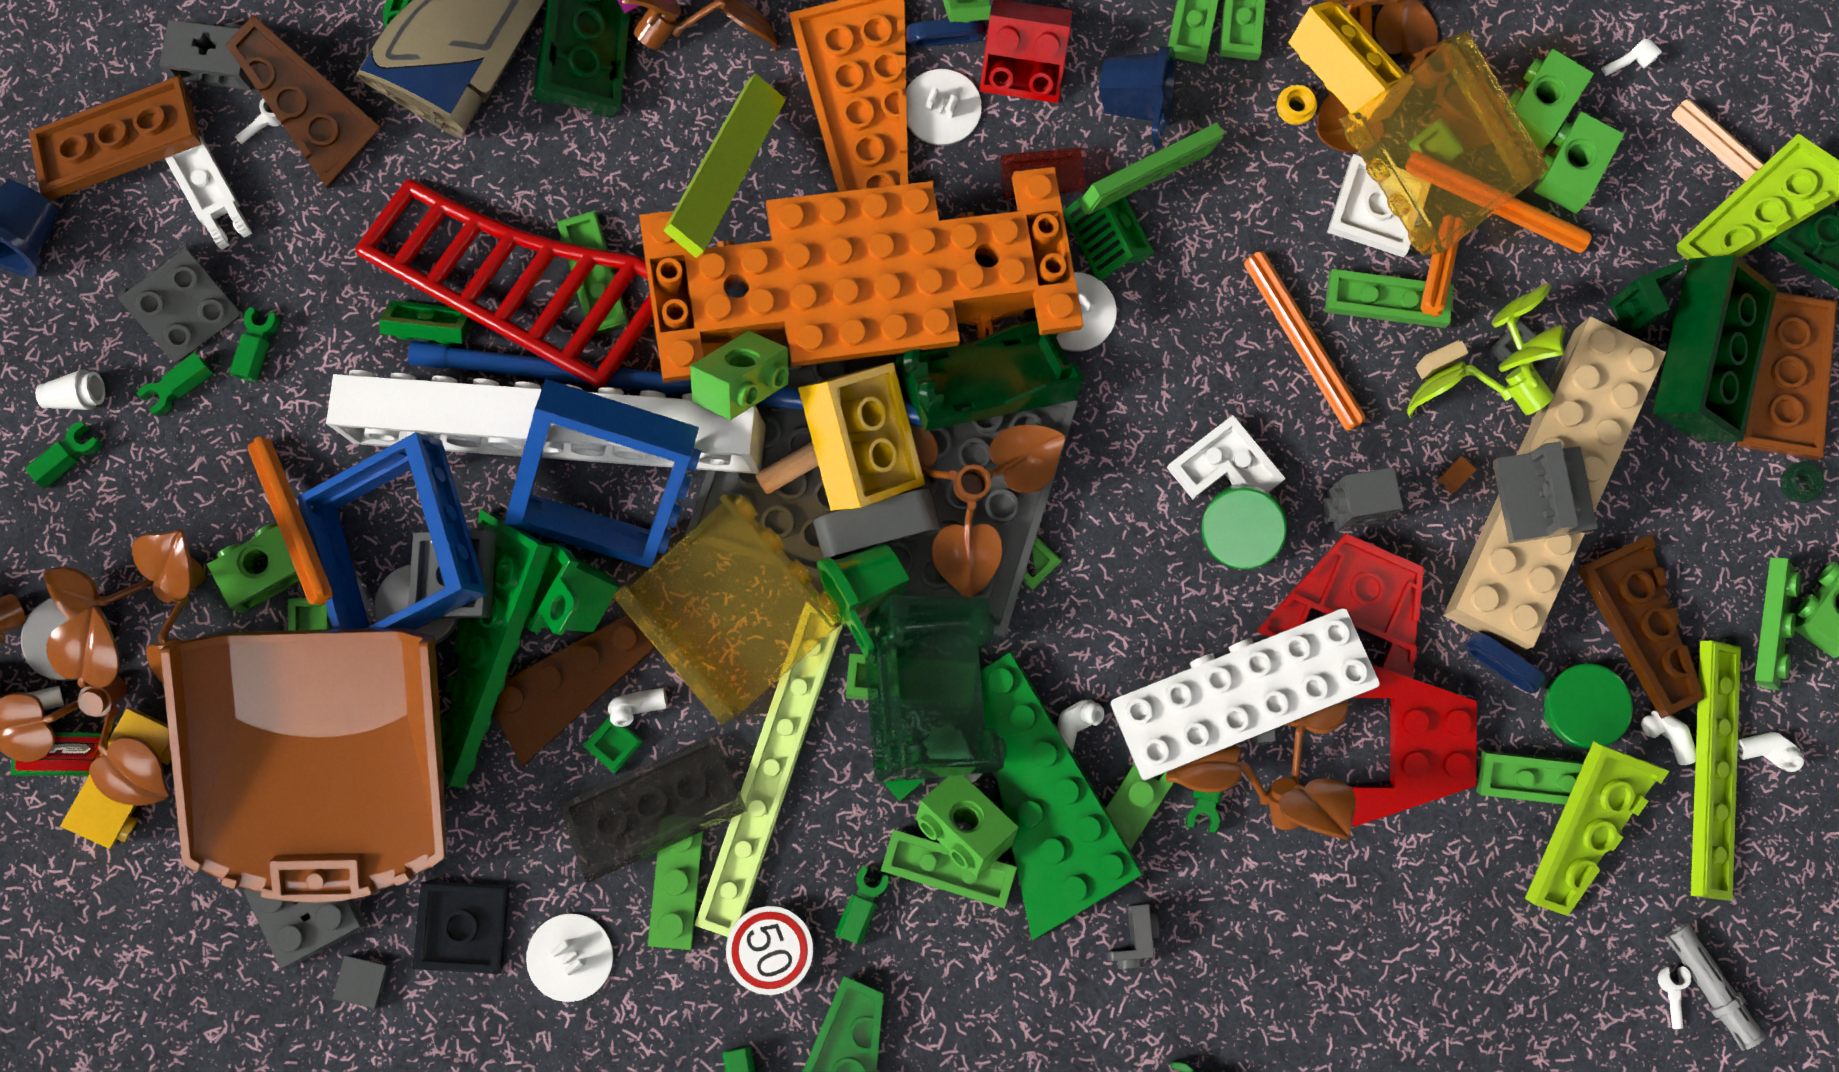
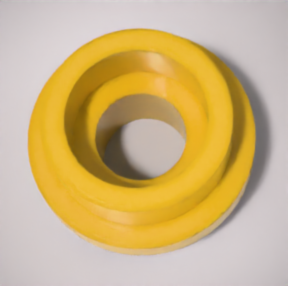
(1302, 95)

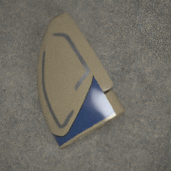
(447, 56)

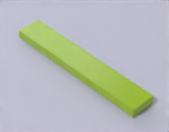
(724, 166)
(1716, 771)

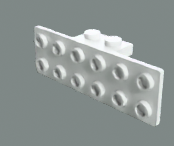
(1244, 693)

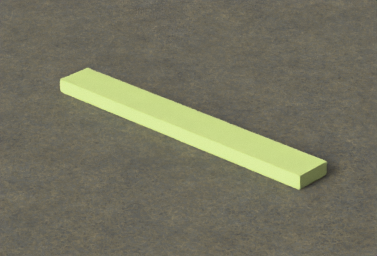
(765, 789)

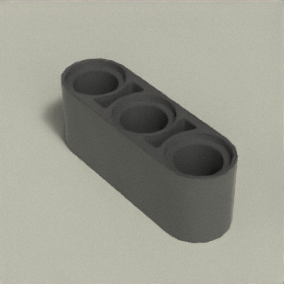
(887, 522)

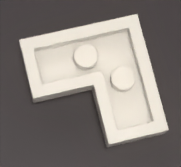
(1226, 452)

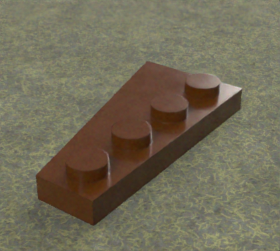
(312, 110)
(1638, 612)
(563, 686)

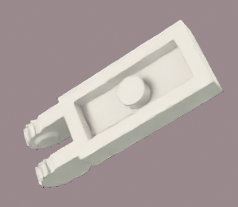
(207, 191)

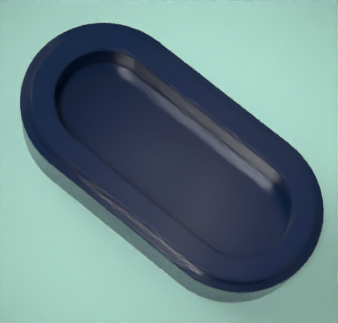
(944, 32)
(1505, 662)

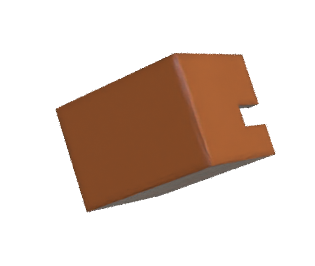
(1456, 474)

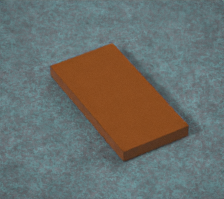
(114, 138)
(1794, 379)

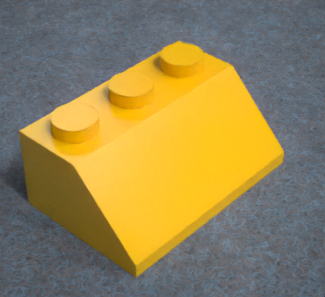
(861, 437)

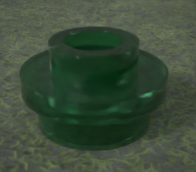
(1812, 476)

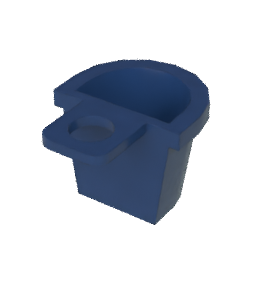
(1141, 88)
(24, 227)

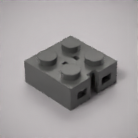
(297, 940)

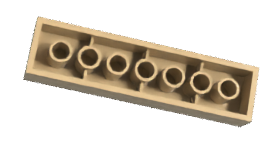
(1594, 406)

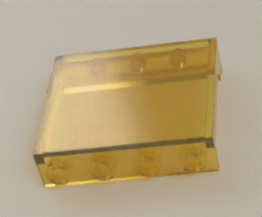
(1445, 145)
(730, 609)

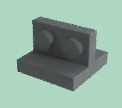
(1544, 493)

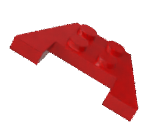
(1375, 589)
(1429, 747)

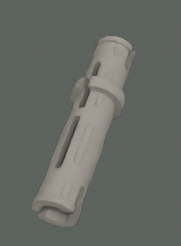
(1724, 1000)

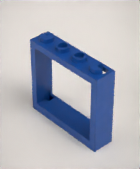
(617, 424)
(443, 516)

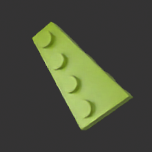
(1775, 198)
(1598, 808)

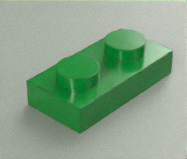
(424, 321)

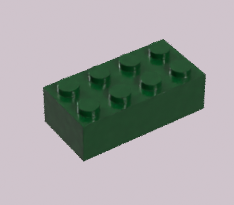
(1715, 349)

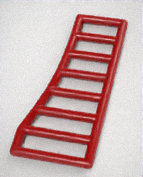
(509, 238)

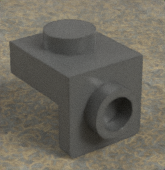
(1143, 929)

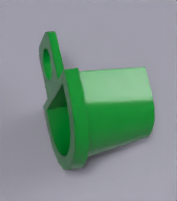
(861, 585)
(570, 595)

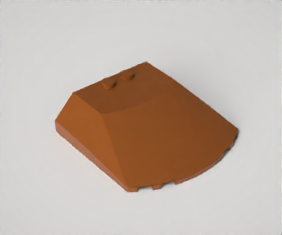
(307, 759)

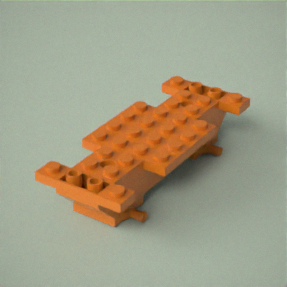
(864, 275)

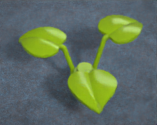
(1524, 382)

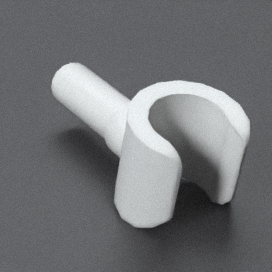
(1643, 53)
(260, 122)
(1674, 992)

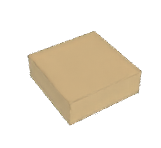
(1441, 359)

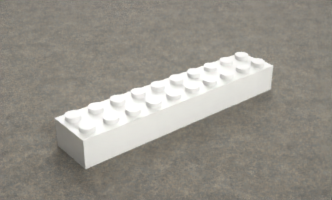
(498, 419)

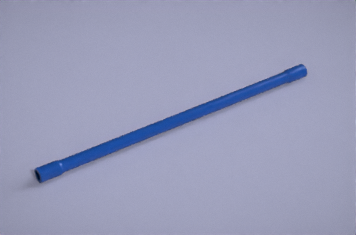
(445, 357)

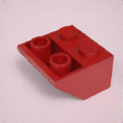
(1025, 50)

